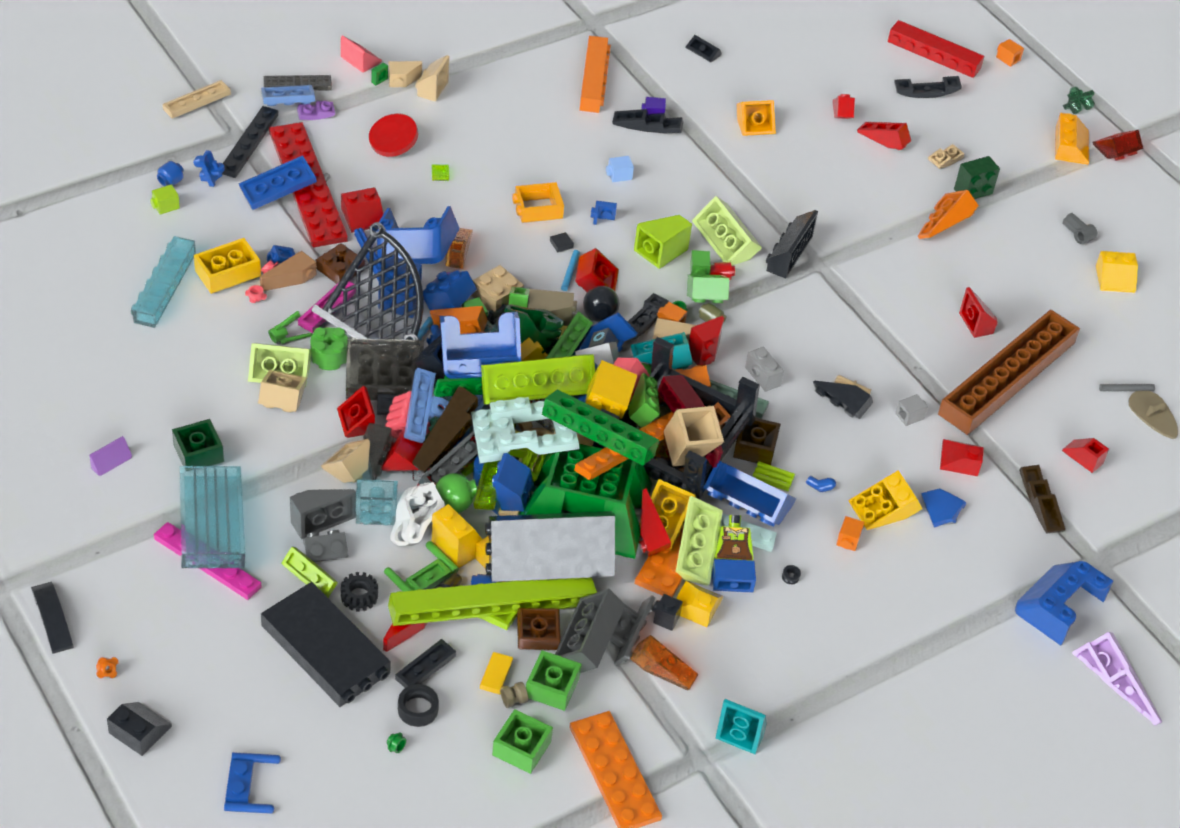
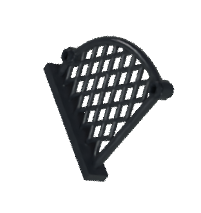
(327, 311)

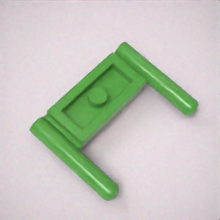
(428, 576)

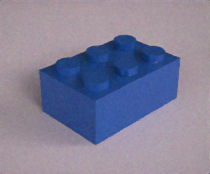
(400, 284)

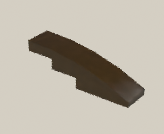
(1041, 499)

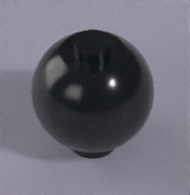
(600, 303)

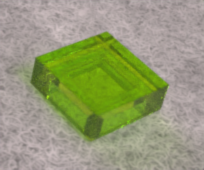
(440, 172)

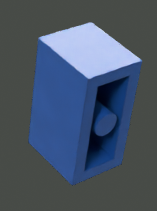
(733, 575)

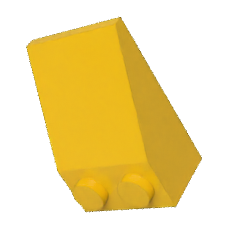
(671, 507)

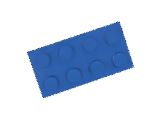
(277, 182)

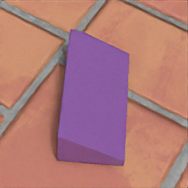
(110, 456)

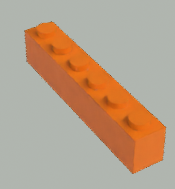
(595, 74)

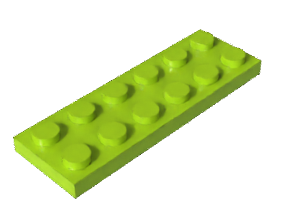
(537, 378)

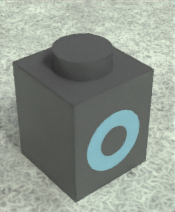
(602, 337)

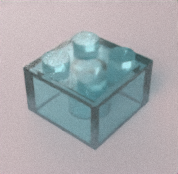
(376, 502)

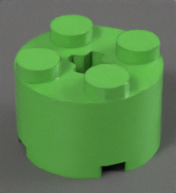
(329, 348)

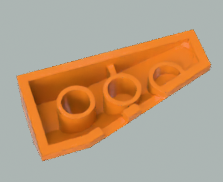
(949, 211)

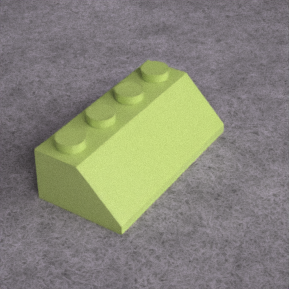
(726, 232)

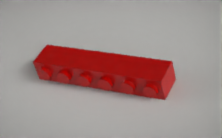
(935, 48)

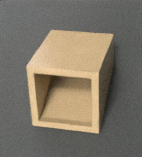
(694, 431)

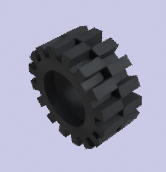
(359, 601)

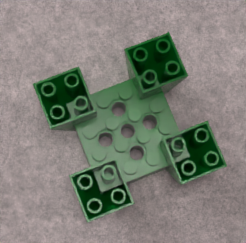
(612, 491)

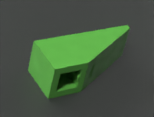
(645, 401)

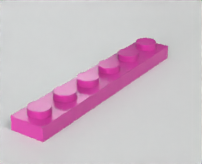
(233, 578)

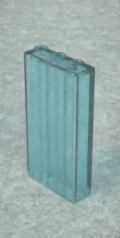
(211, 517)

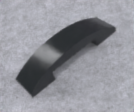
(928, 90)
(647, 315)
(52, 617)

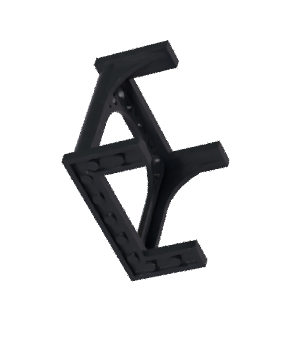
(697, 467)

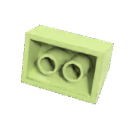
(278, 358)

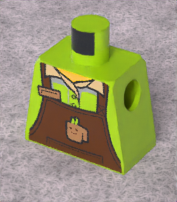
(734, 541)

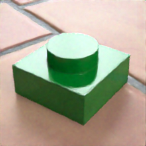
(379, 74)

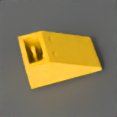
(885, 502)

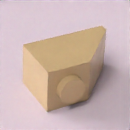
(404, 72)

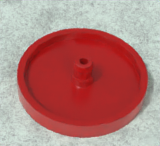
(393, 135)

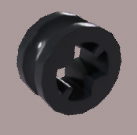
(791, 569)

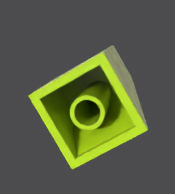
(662, 239)

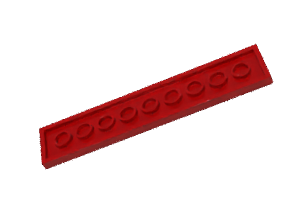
(313, 201)

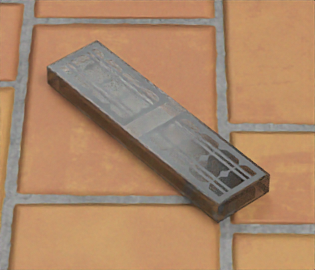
(318, 82)

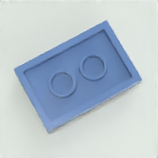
(288, 95)

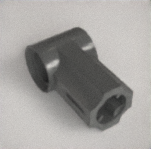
(1082, 232)

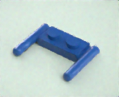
(240, 782)

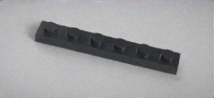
(249, 141)

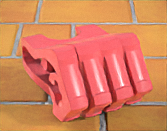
(398, 414)

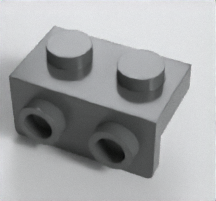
(326, 546)

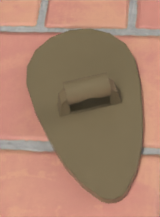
(1154, 412)

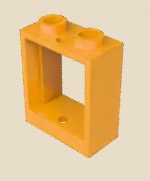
(538, 192)

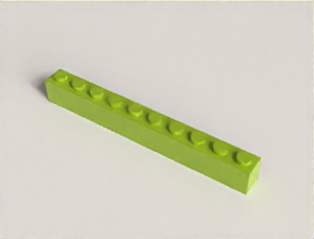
(486, 599)

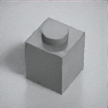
(911, 410)

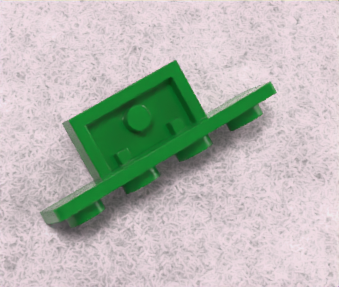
(448, 386)

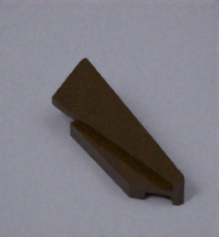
(448, 430)

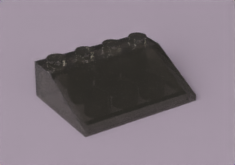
(381, 365)

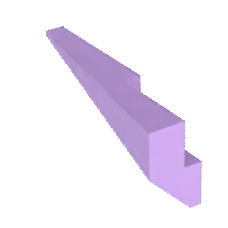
(1111, 664)

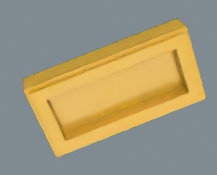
(496, 672)

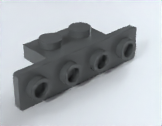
(628, 628)

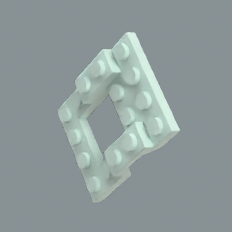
(497, 435)

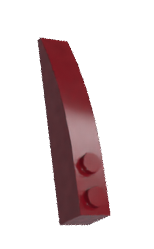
(680, 395)

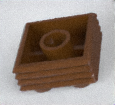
(336, 262)
(538, 628)

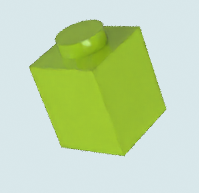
(165, 199)

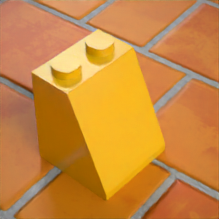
(611, 388)
(454, 536)

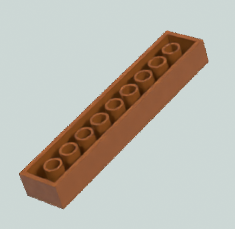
(1008, 372)

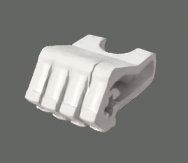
(427, 500)

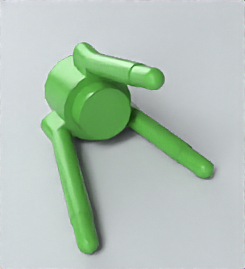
(279, 331)

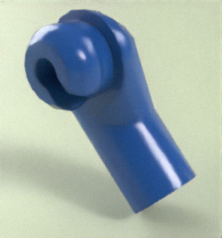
(435, 333)
(821, 485)

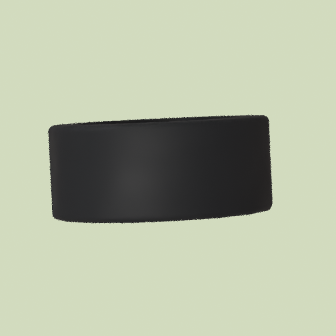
(418, 691)

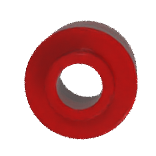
(722, 268)

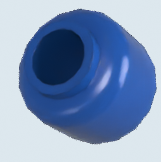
(170, 173)

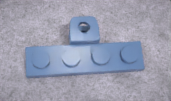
(422, 405)

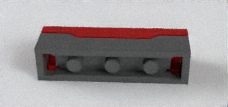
(454, 461)

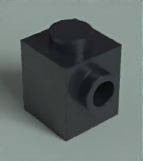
(667, 612)

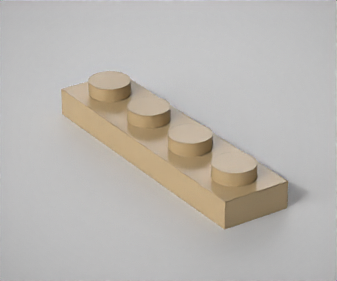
(196, 99)

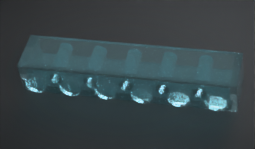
(163, 282)

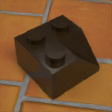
(757, 442)

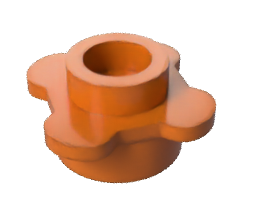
(103, 663)

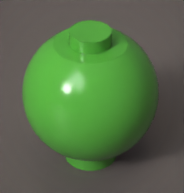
(457, 491)

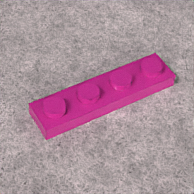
(311, 320)

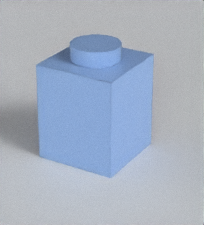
(620, 169)

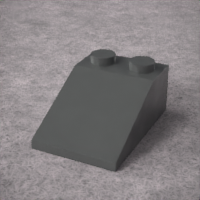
(321, 509)

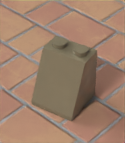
(559, 303)

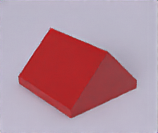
(356, 413)
(402, 454)

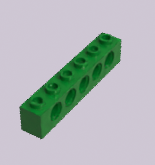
(600, 427)

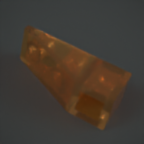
(458, 250)
(662, 663)

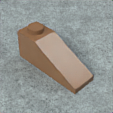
(290, 272)

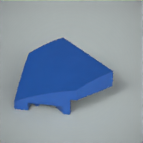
(942, 506)

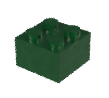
(977, 177)
(198, 444)

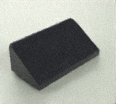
(703, 49)

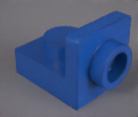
(603, 210)
(280, 254)

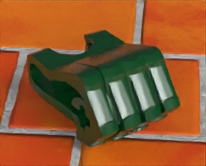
(538, 325)

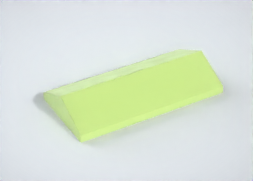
(699, 541)

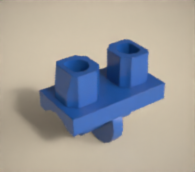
(210, 168)

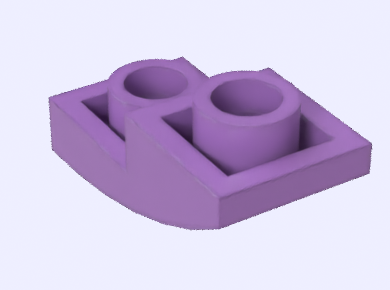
(320, 110)

